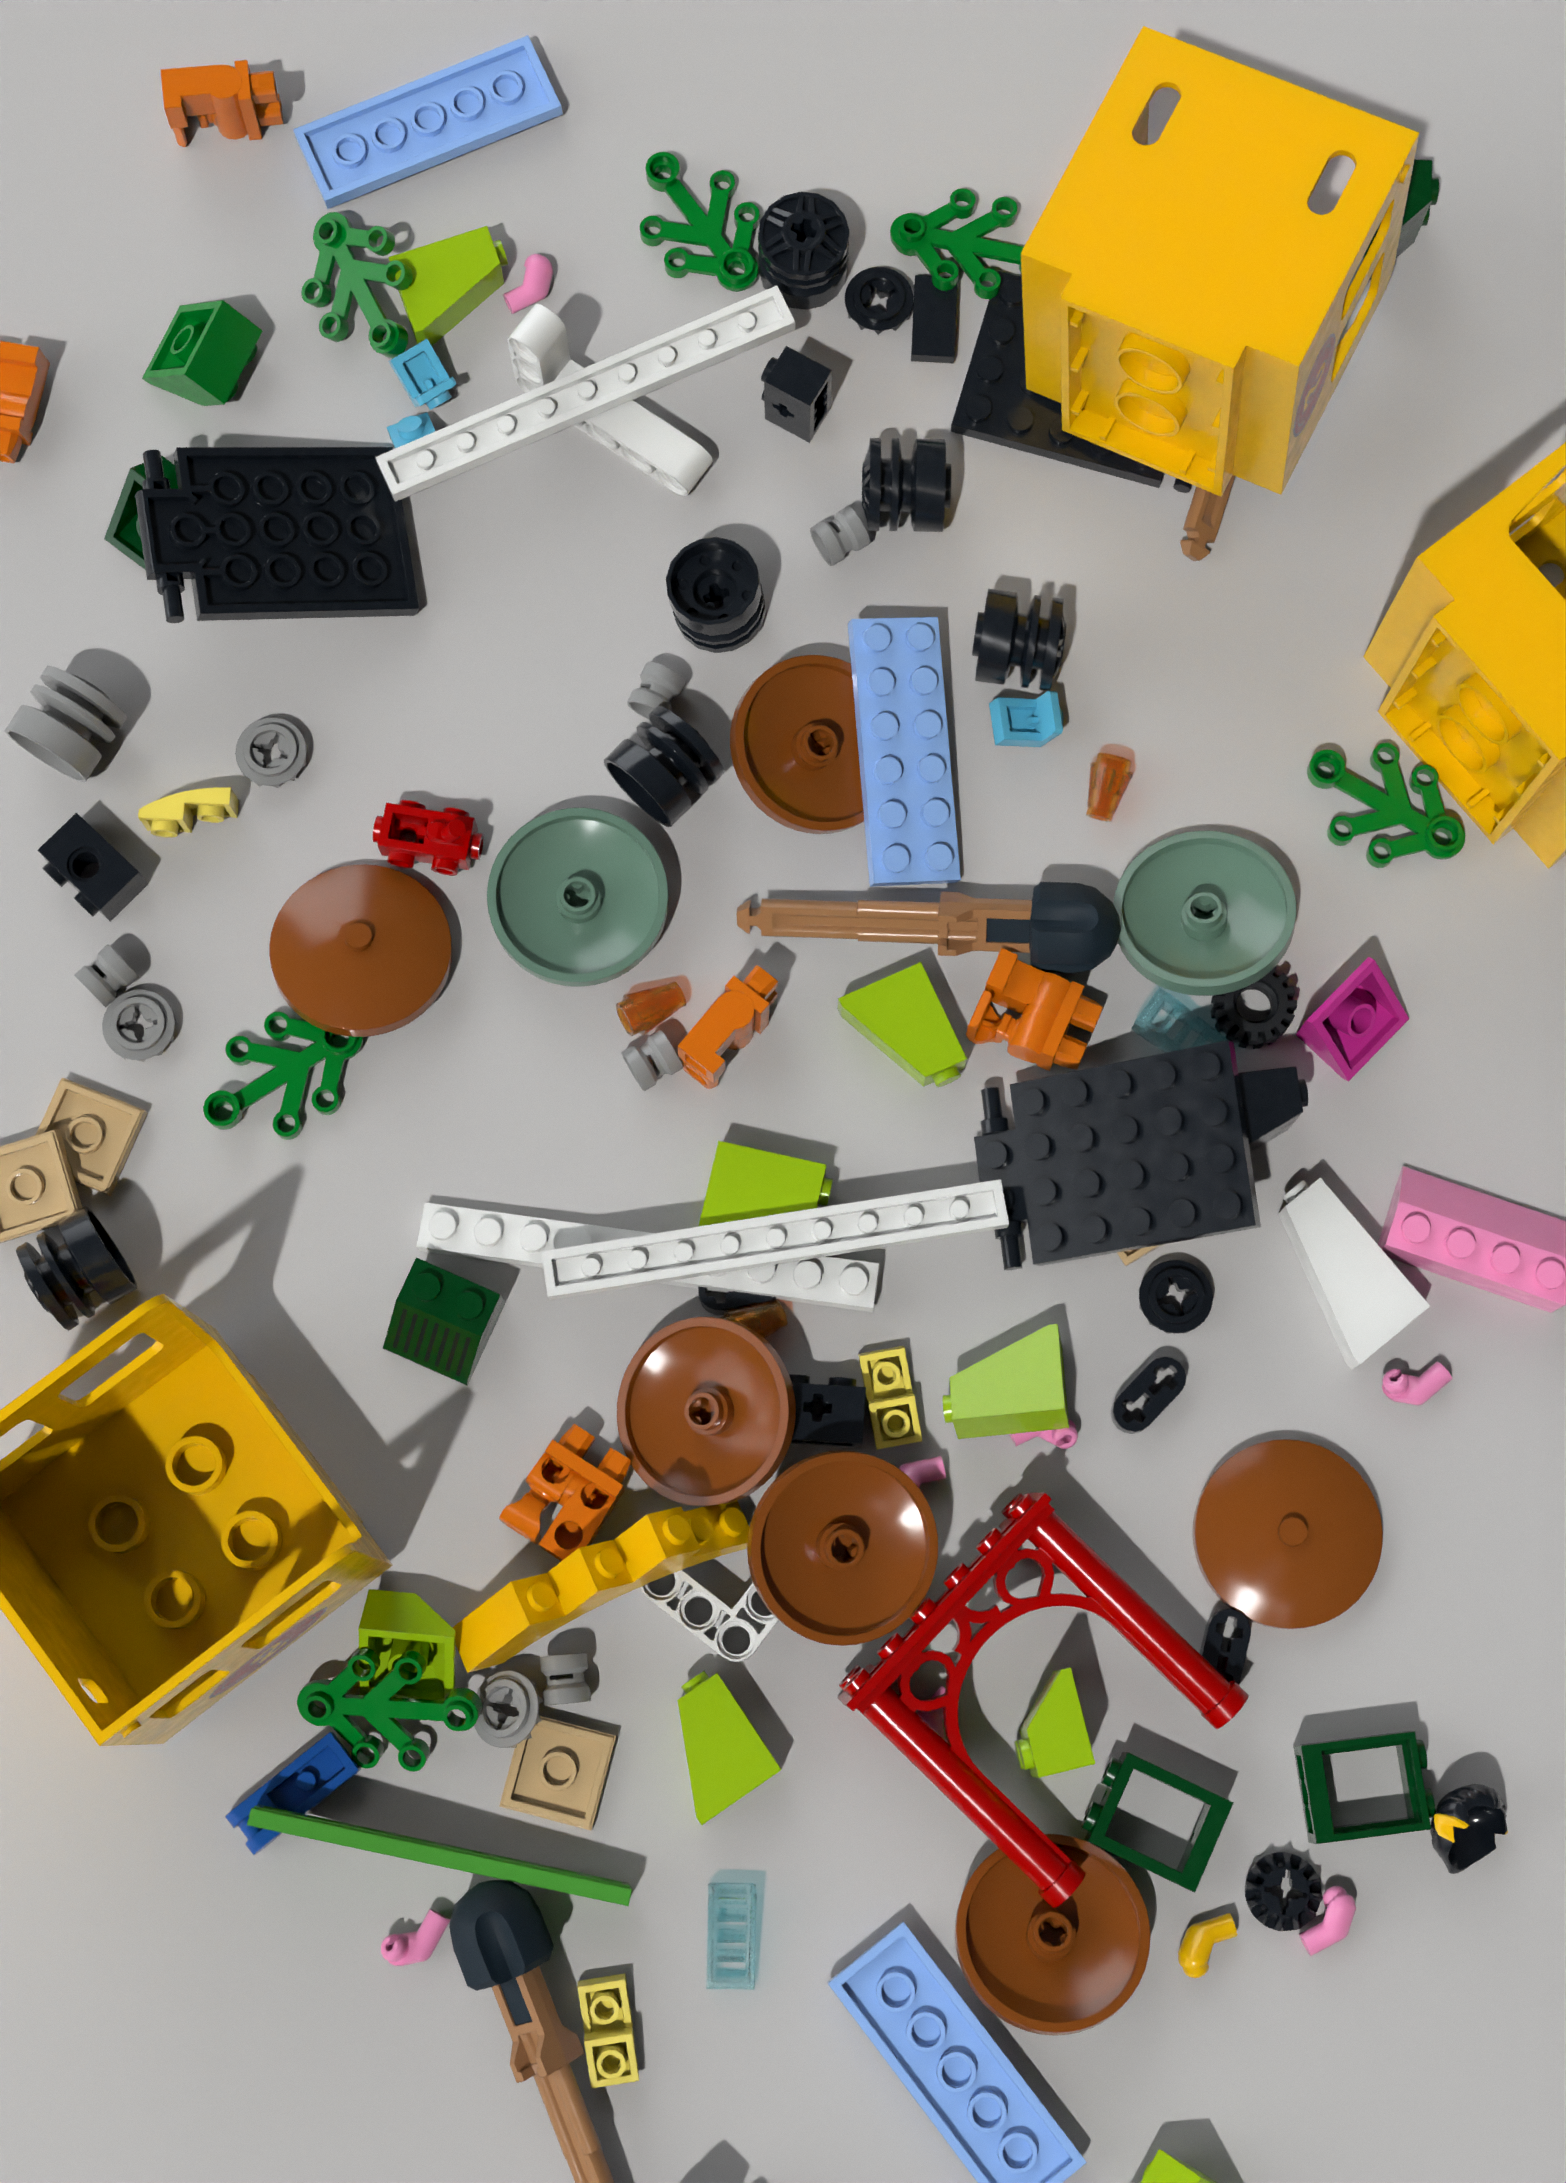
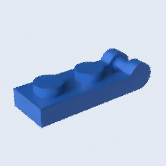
(297, 1787)

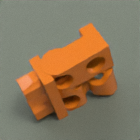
(221, 95)
(21, 388)
(1047, 1010)
(727, 1025)
(581, 1488)

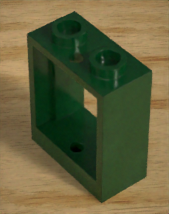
(1315, 1798)
(1203, 1836)

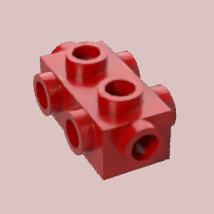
(442, 838)

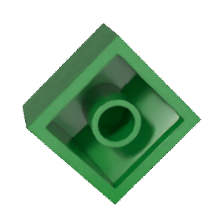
(204, 353)

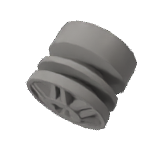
(70, 716)

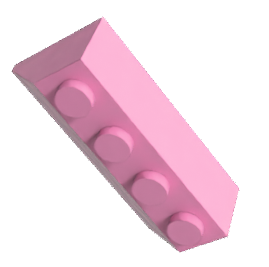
(1477, 1240)

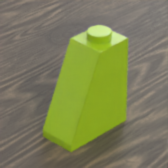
(450, 281)
(907, 1025)
(761, 1184)
(1011, 1390)
(721, 1747)

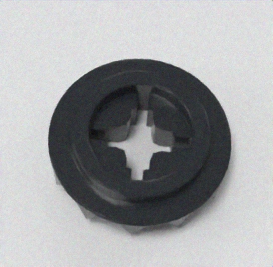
(884, 283)
(1185, 1278)
(1266, 1907)

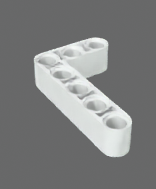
(542, 355)
(722, 1615)

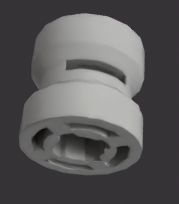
(839, 536)
(657, 689)
(115, 969)
(661, 1055)
(565, 1690)

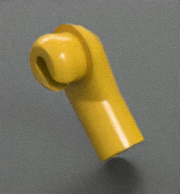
(1199, 1943)

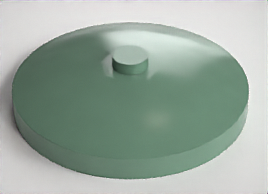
(578, 897)
(1205, 913)

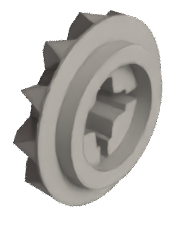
(265, 734)
(123, 1013)
(494, 1725)

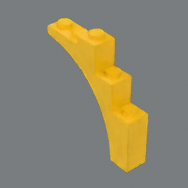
(595, 1575)

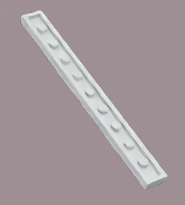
(585, 393)
(522, 1238)
(774, 1239)

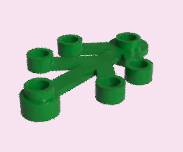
(702, 229)
(962, 243)
(354, 280)
(1391, 808)
(290, 1068)
(381, 1708)

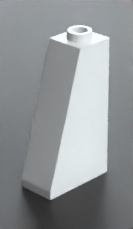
(1349, 1273)

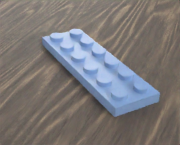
(428, 122)
(903, 751)
(953, 2065)

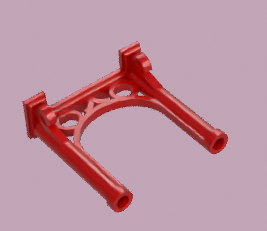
(948, 1763)

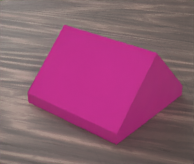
(1354, 1021)

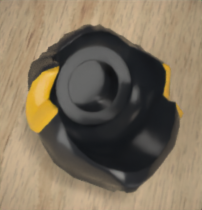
(1467, 1825)

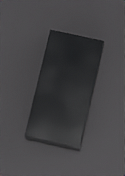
(933, 322)

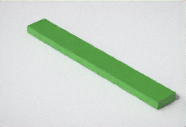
(440, 1854)

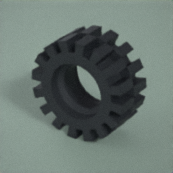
(1262, 1031)

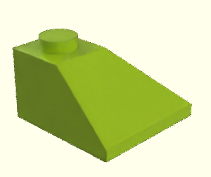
(403, 1623)

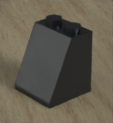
(1271, 1102)

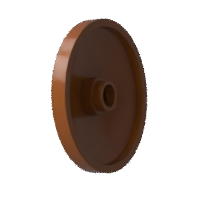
(800, 745)
(360, 950)
(706, 1411)
(1287, 1534)
(842, 1548)
(1048, 1964)

